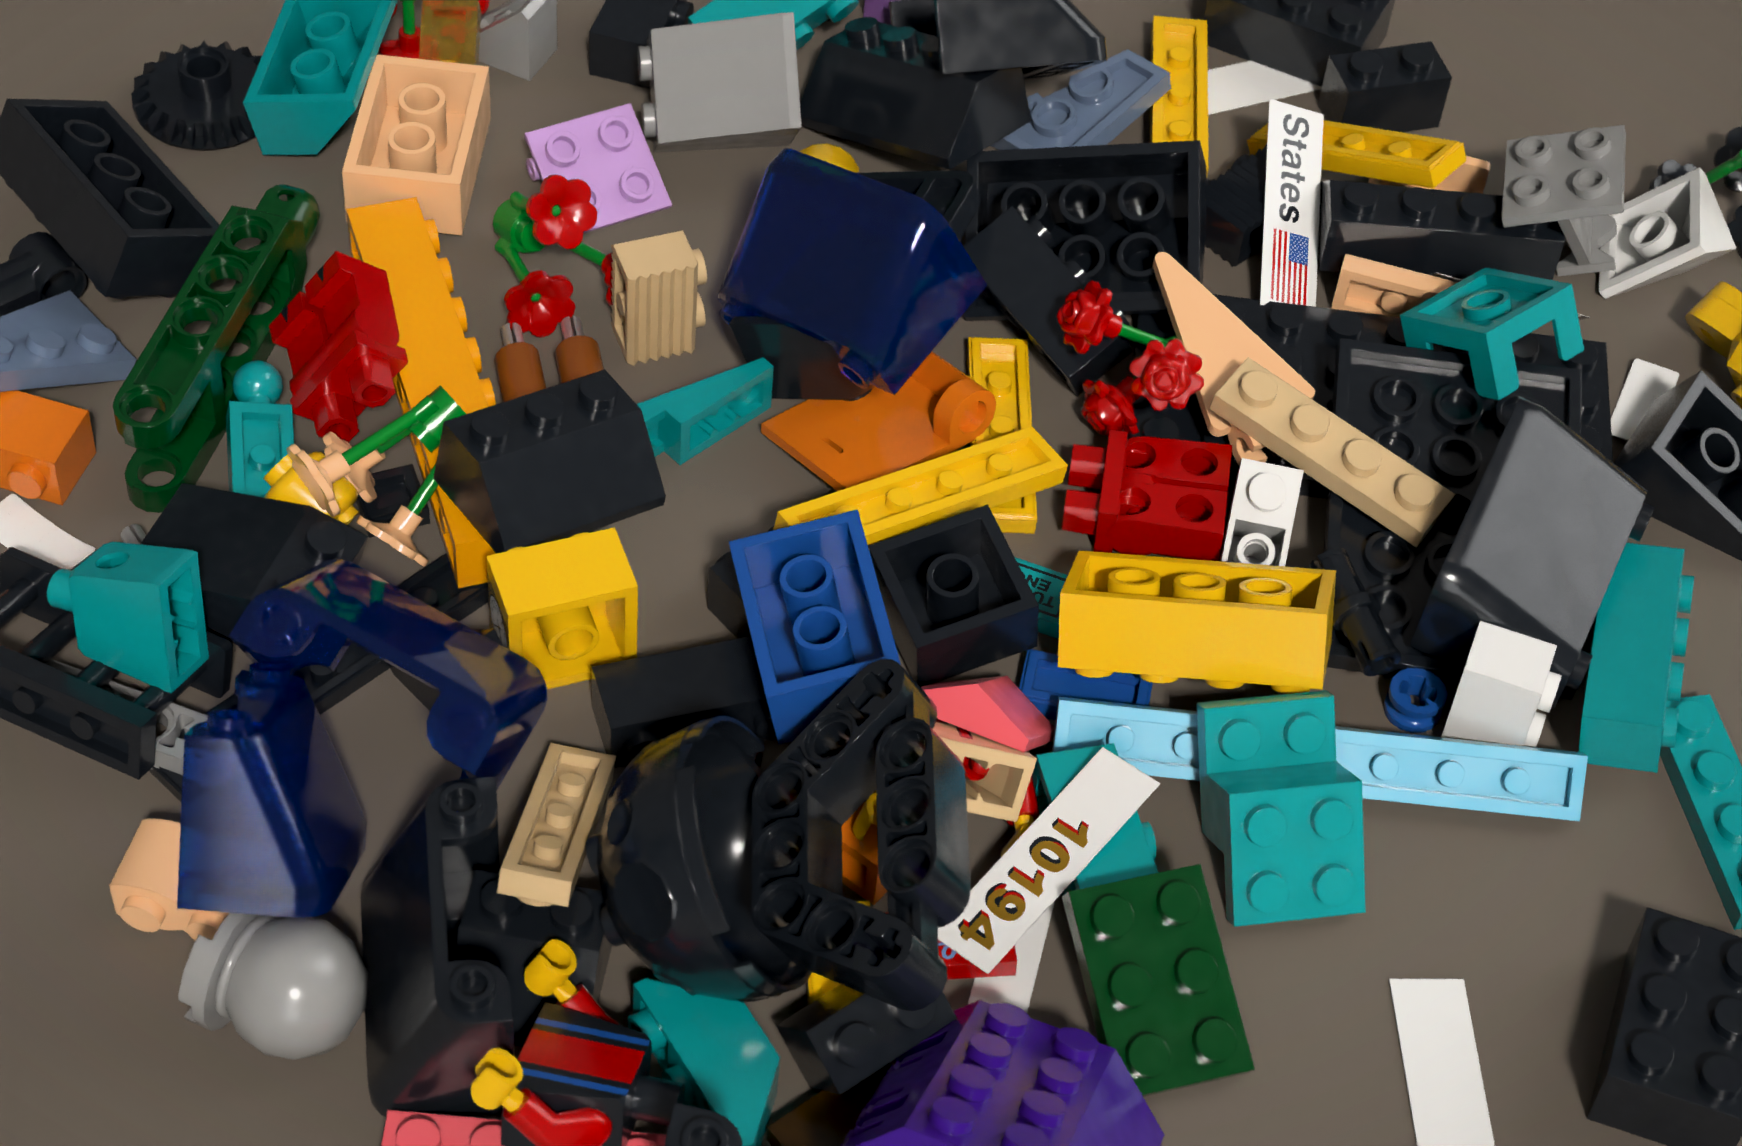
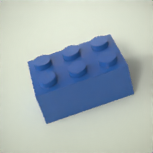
(811, 614)

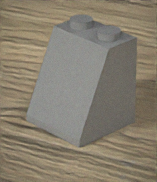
(722, 84)

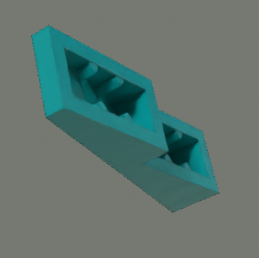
(707, 410)

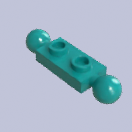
(256, 428)

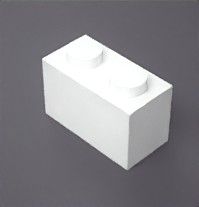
(1503, 688)

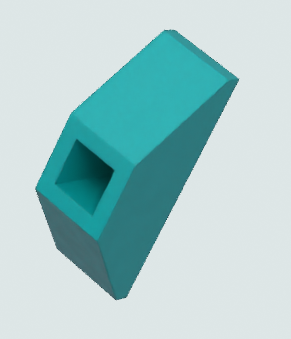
(713, 1051)

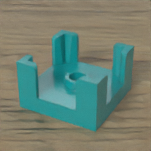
(1490, 314)

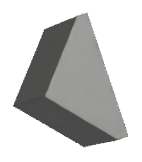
(519, 36)

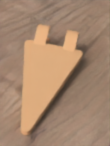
(1222, 343)

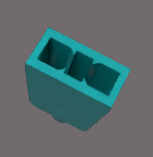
(137, 611)

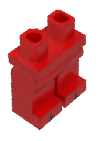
(341, 344)
(1153, 496)

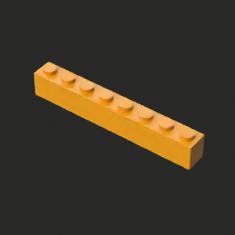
(437, 352)

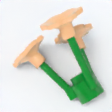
(354, 463)

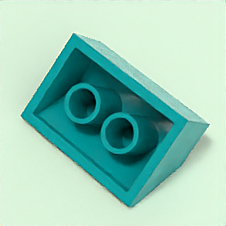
(314, 72)

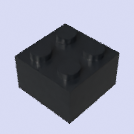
(955, 596)

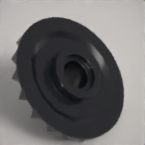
(196, 96)

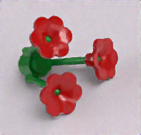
(529, 224)

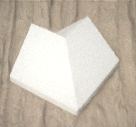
(1665, 234)

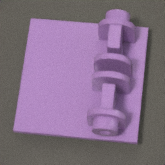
(609, 156)

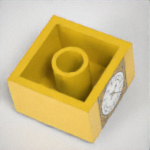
(565, 604)

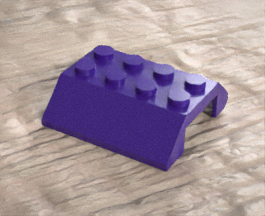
(1006, 1083)

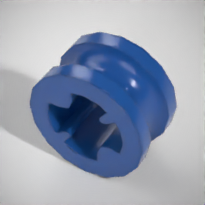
(1431, 695)

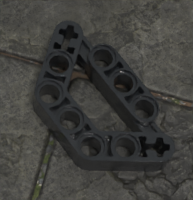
(862, 742)

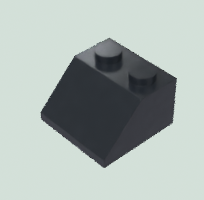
(512, 933)

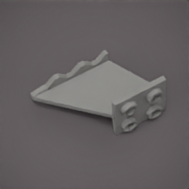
(1569, 181)

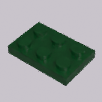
(1159, 979)

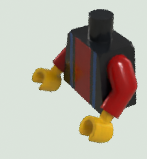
(578, 1072)

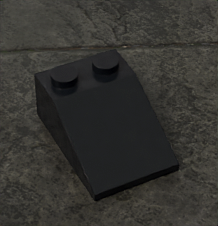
(1692, 462)
(248, 545)

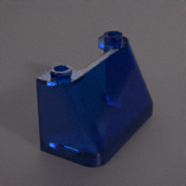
(850, 268)
(485, 690)
(266, 805)

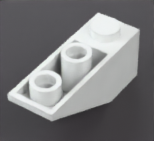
(1261, 513)

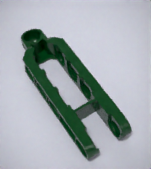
(189, 371)

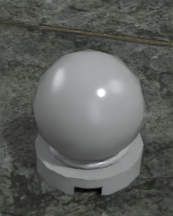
(282, 982)

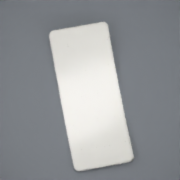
(1642, 387)
(37, 536)

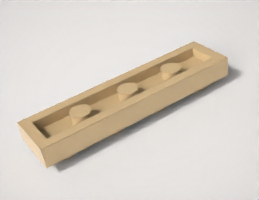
(1332, 451)
(555, 825)

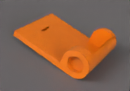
(883, 431)

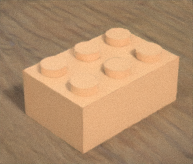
(419, 138)

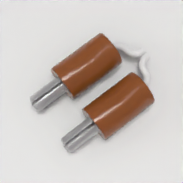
(520, 364)

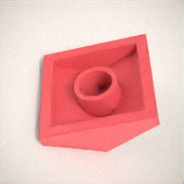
(992, 710)

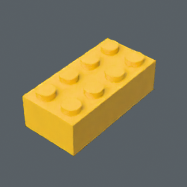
(1197, 621)

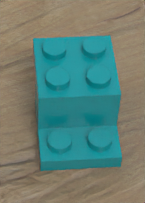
(1281, 808)

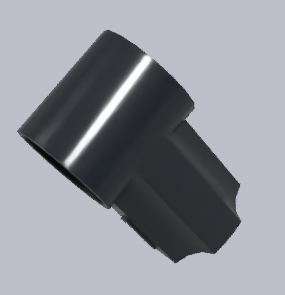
(36, 272)

